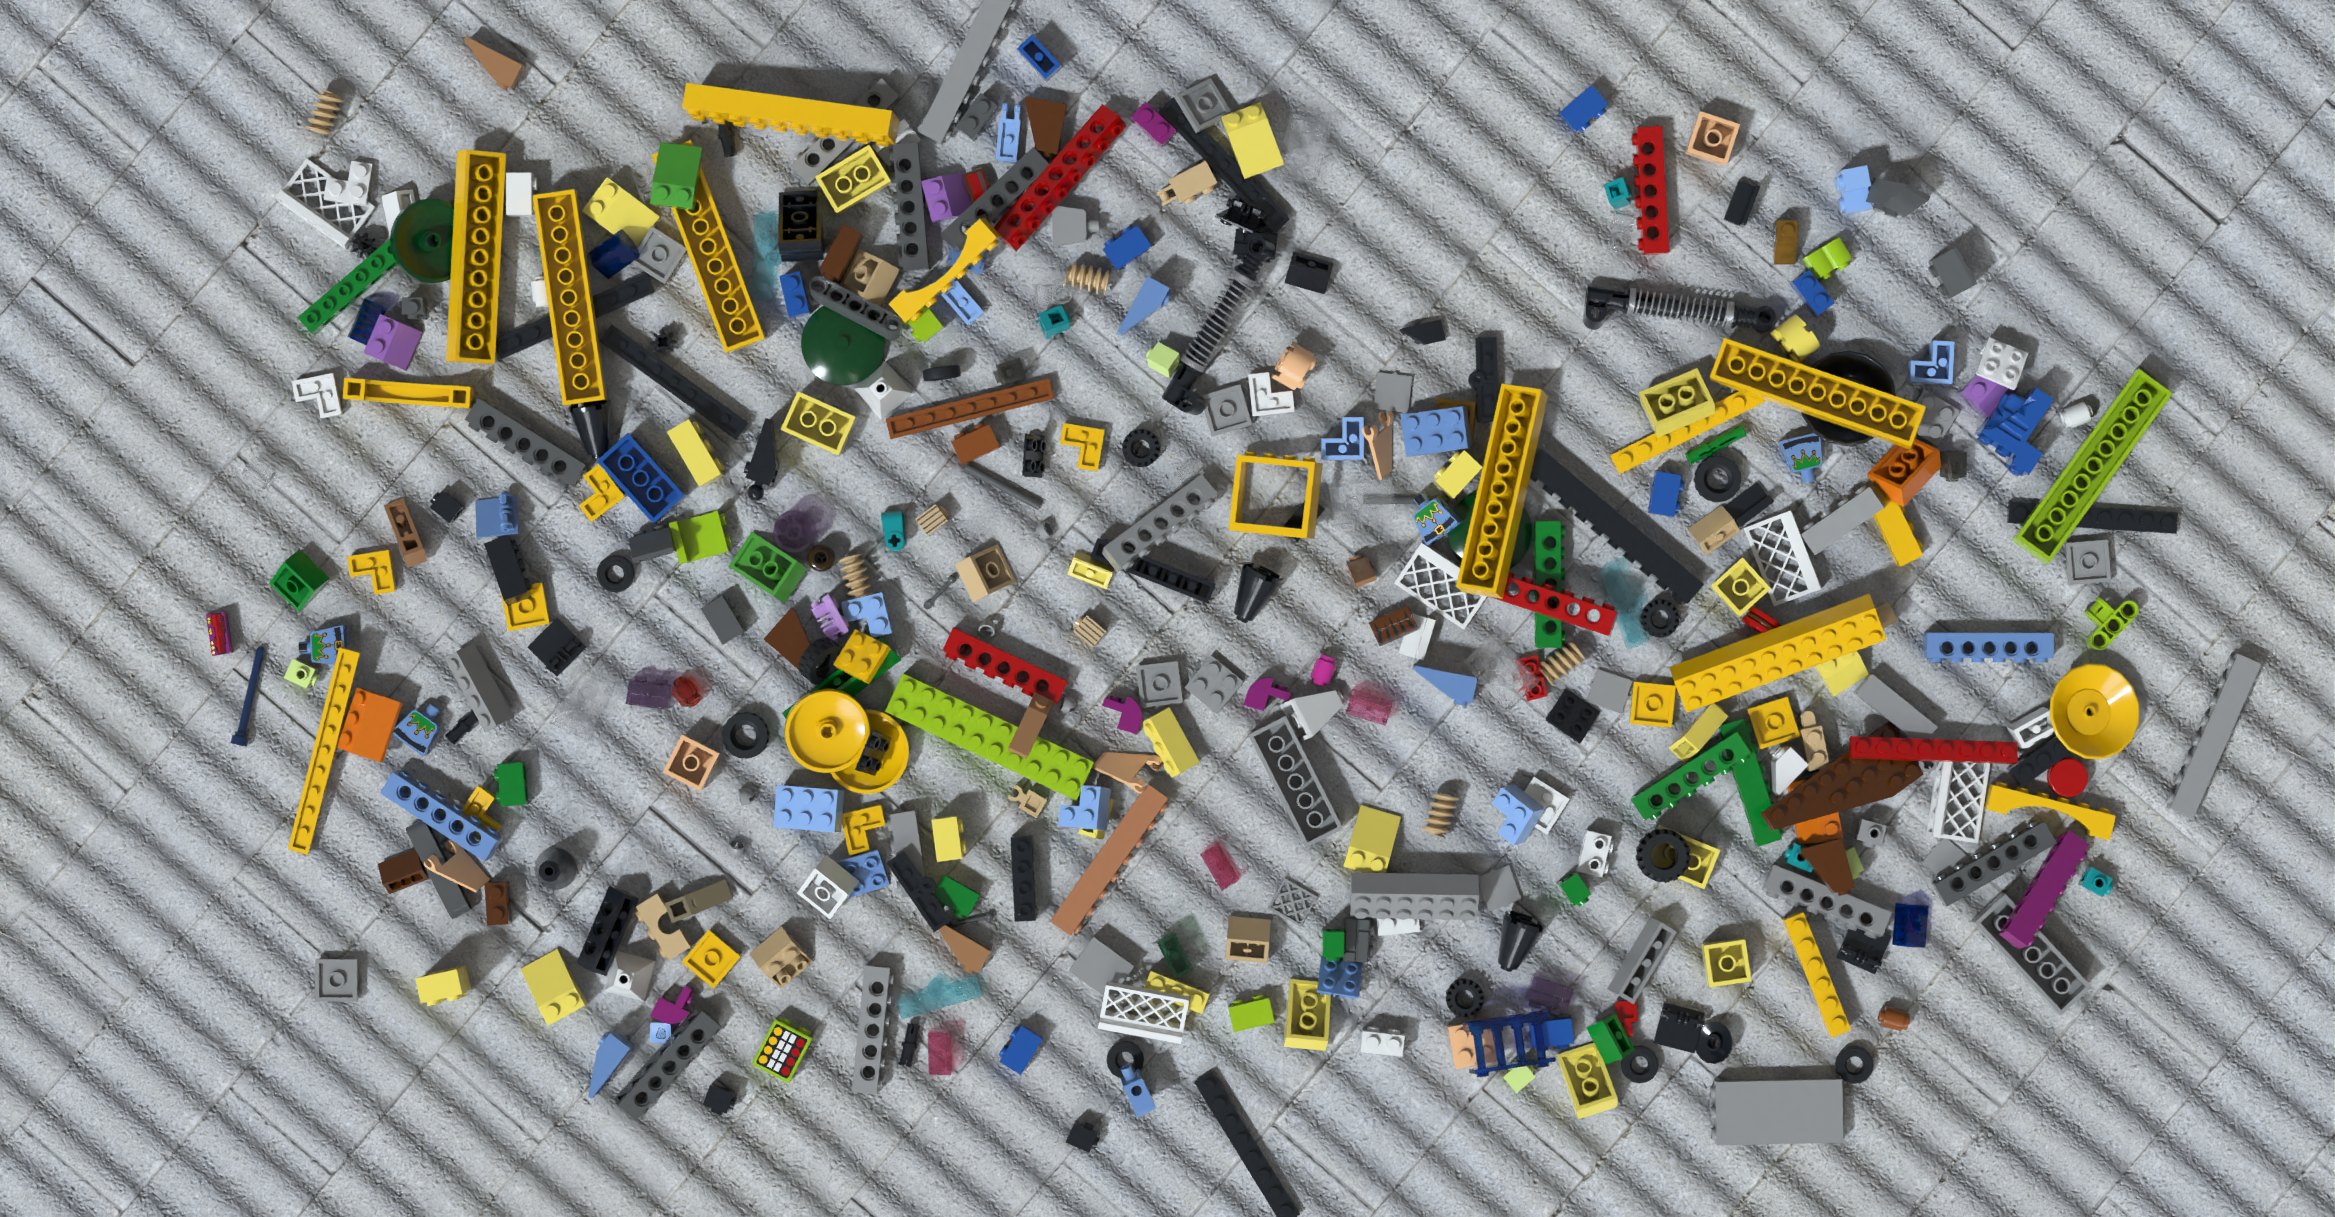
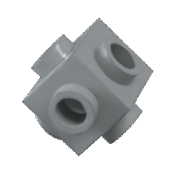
(1865, 827)

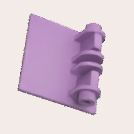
(839, 623)

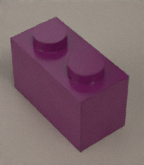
(1153, 124)

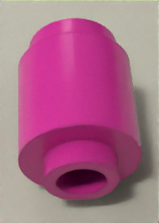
(1323, 670)

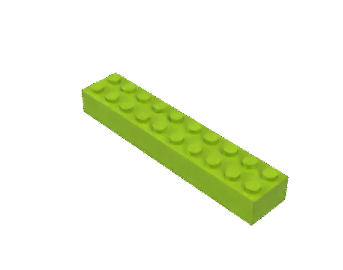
(2091, 466)
(987, 736)

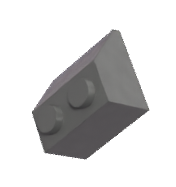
(1895, 197)
(1951, 273)
(652, 544)

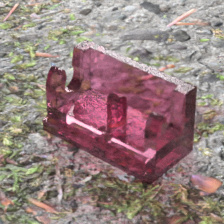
(1368, 707)
(1219, 866)
(939, 1053)

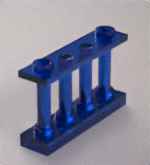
(1496, 1025)

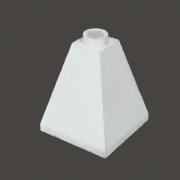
(894, 394)
(1311, 712)
(637, 971)

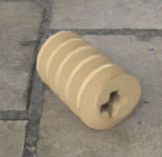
(324, 112)
(1087, 277)
(855, 576)
(1561, 663)
(1440, 814)

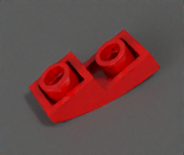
(1533, 664)

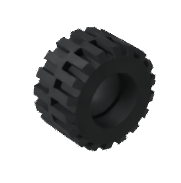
(1681, 860)

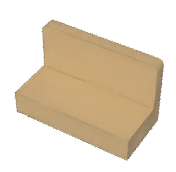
(1714, 530)

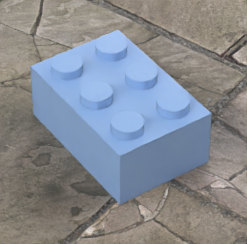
(808, 808)

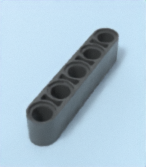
(851, 299)
(449, 891)

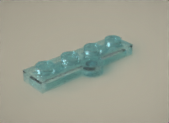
(764, 257)
(1625, 604)
(938, 996)

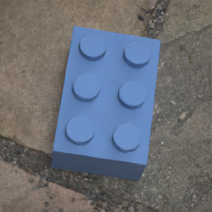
(1436, 431)

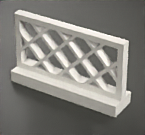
(311, 215)
(1799, 549)
(1449, 567)
(1939, 801)
(1141, 1024)

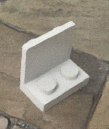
(2001, 363)

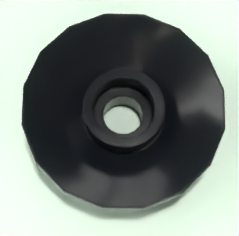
(1706, 1043)

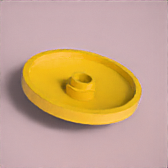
(826, 730)
(893, 761)

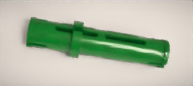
(1721, 441)

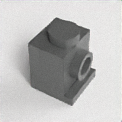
(414, 308)

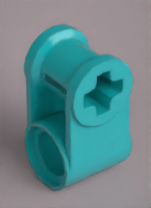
(893, 525)

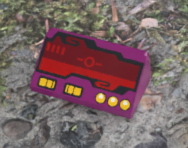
(219, 633)

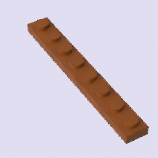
(970, 408)

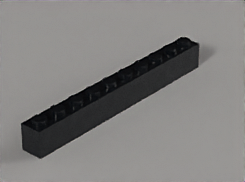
(1615, 527)

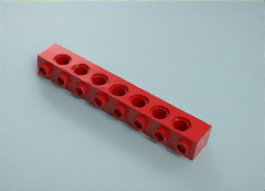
(1059, 177)

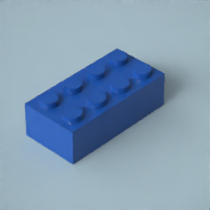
(641, 478)

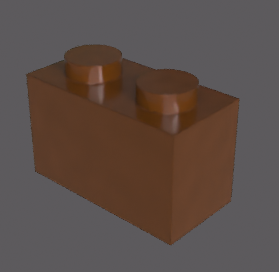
(498, 903)

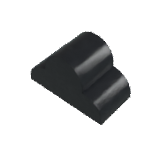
(800, 226)

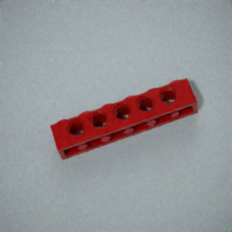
(1654, 137)
(1607, 613)
(958, 638)

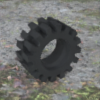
(1150, 457)
(1650, 609)
(1474, 1007)

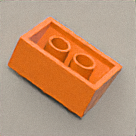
(1905, 471)
(369, 724)
(1817, 829)

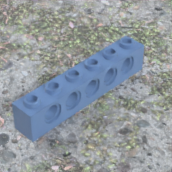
(2043, 642)
(413, 804)

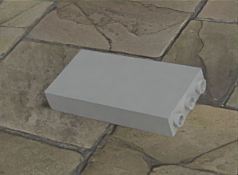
(1777, 1111)

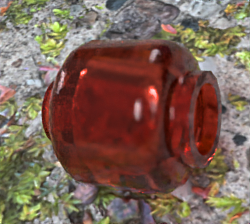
(687, 691)

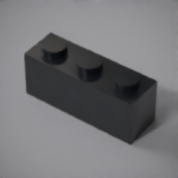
(508, 569)
(2038, 761)

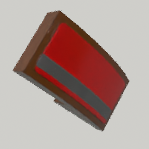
(976, 184)

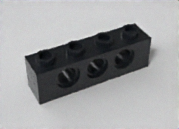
(1023, 878)
(607, 930)

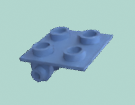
(497, 516)
(868, 870)
(1339, 978)

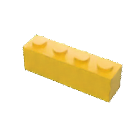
(1897, 532)

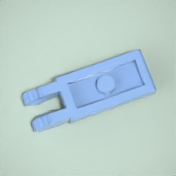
(1008, 135)
(961, 302)

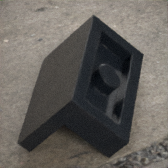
(1741, 203)
(1309, 272)
(1748, 504)

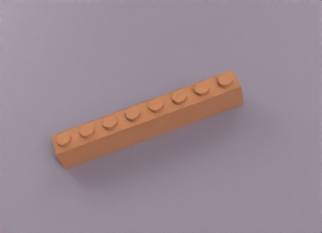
(1109, 859)

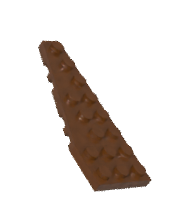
(1843, 786)

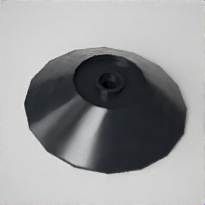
(1856, 368)

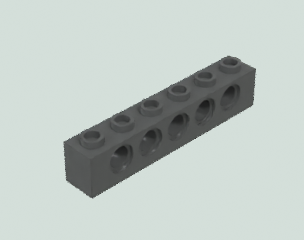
(909, 152)
(1032, 161)
(476, 420)
(2042, 840)
(668, 1051)

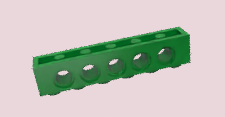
(349, 289)
(1542, 530)
(1734, 742)

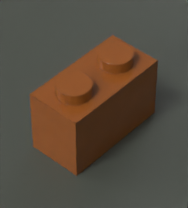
(975, 444)

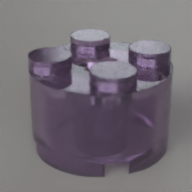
(789, 542)

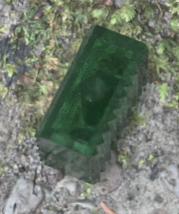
(1174, 955)

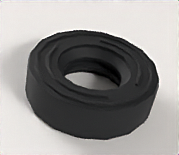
(941, 373)
(624, 583)
(1124, 1046)
(1841, 1067)
(1649, 1073)

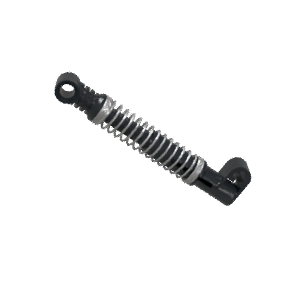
(1671, 307)
(1193, 362)

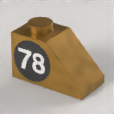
(1785, 241)

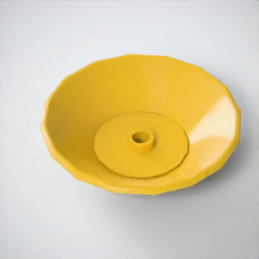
(2112, 709)

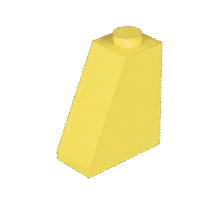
(1698, 732)

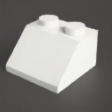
(1785, 768)

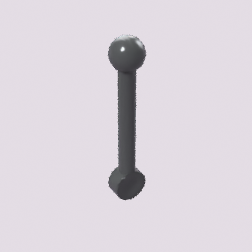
(928, 604)
(989, 915)

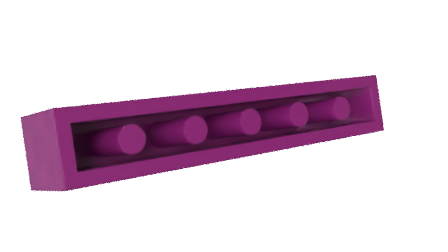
(2044, 889)

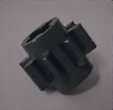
(358, 248)
(663, 335)

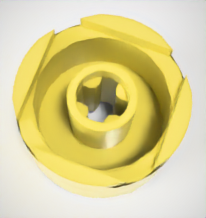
(1795, 339)

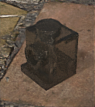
(1018, 372)
(1953, 465)

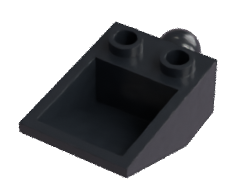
(764, 462)

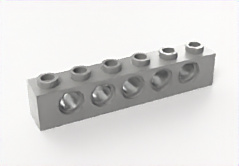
(888, 98)
(1198, 488)
(1878, 916)
(861, 1082)

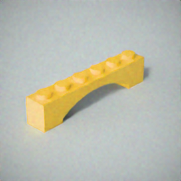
(980, 237)
(408, 393)
(2096, 823)
(1816, 974)

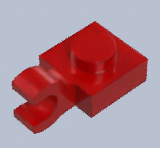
(1626, 1014)

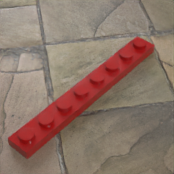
(1933, 750)

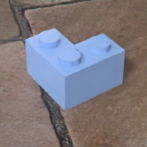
(1853, 189)
(1938, 368)
(1349, 446)
(870, 607)
(1091, 812)
(1521, 813)

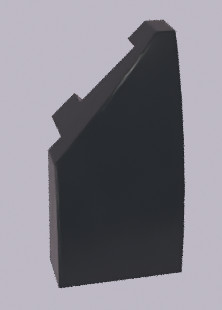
(1425, 333)

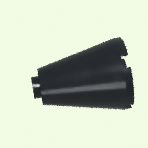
(593, 425)
(1254, 590)
(563, 868)
(1517, 939)

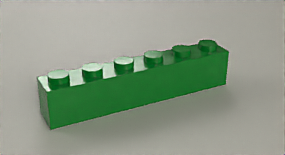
(846, 683)
(1751, 785)

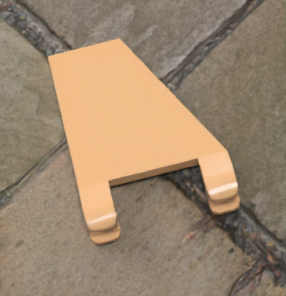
(1381, 444)
(1126, 767)
(458, 868)

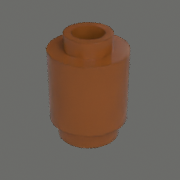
(1893, 1018)

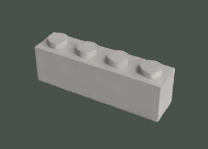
(1844, 519)
(479, 687)
(1894, 708)
(907, 839)
(1642, 960)

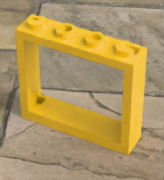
(1311, 496)

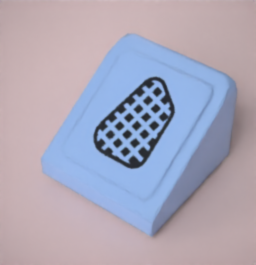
(659, 1032)

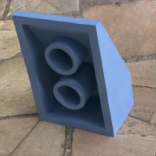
(1148, 301)
(1453, 685)
(608, 1057)

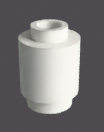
(539, 292)
(2076, 415)

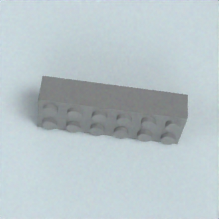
(1295, 781)
(1414, 896)
(2038, 964)

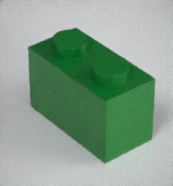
(511, 784)
(1574, 889)
(956, 896)
(1332, 944)
(1610, 1038)

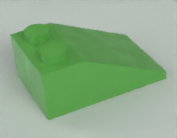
(676, 176)
(768, 567)

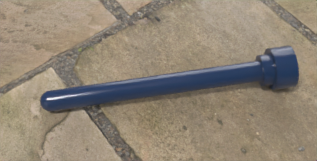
(240, 736)

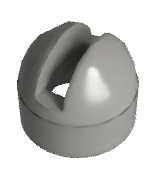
(1045, 530)
(986, 629)
(1067, 704)
(746, 796)
(735, 848)

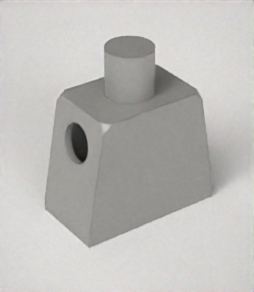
(1071, 226)

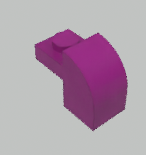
(1259, 691)
(1131, 713)
(672, 1012)

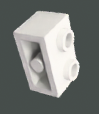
(520, 194)
(2031, 728)
(1594, 853)
(1382, 1042)

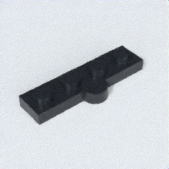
(1485, 378)
(919, 890)

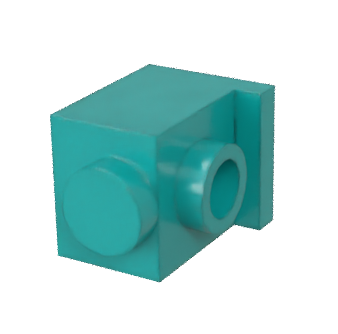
(1618, 193)
(1053, 315)
(1791, 857)
(2089, 878)

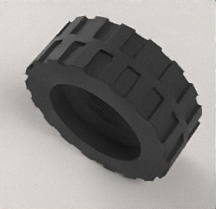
(1732, 472)
(812, 657)
(734, 723)

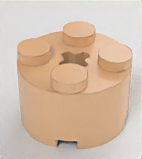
(1293, 366)

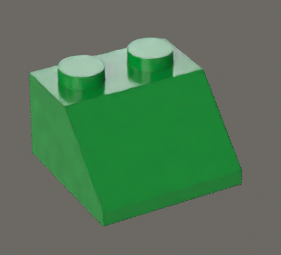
(299, 580)

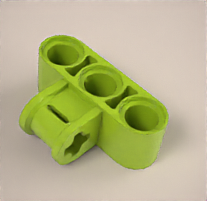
(2102, 618)

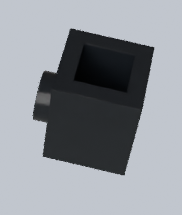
(719, 1099)
(1083, 1136)

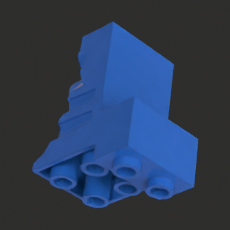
(2011, 427)

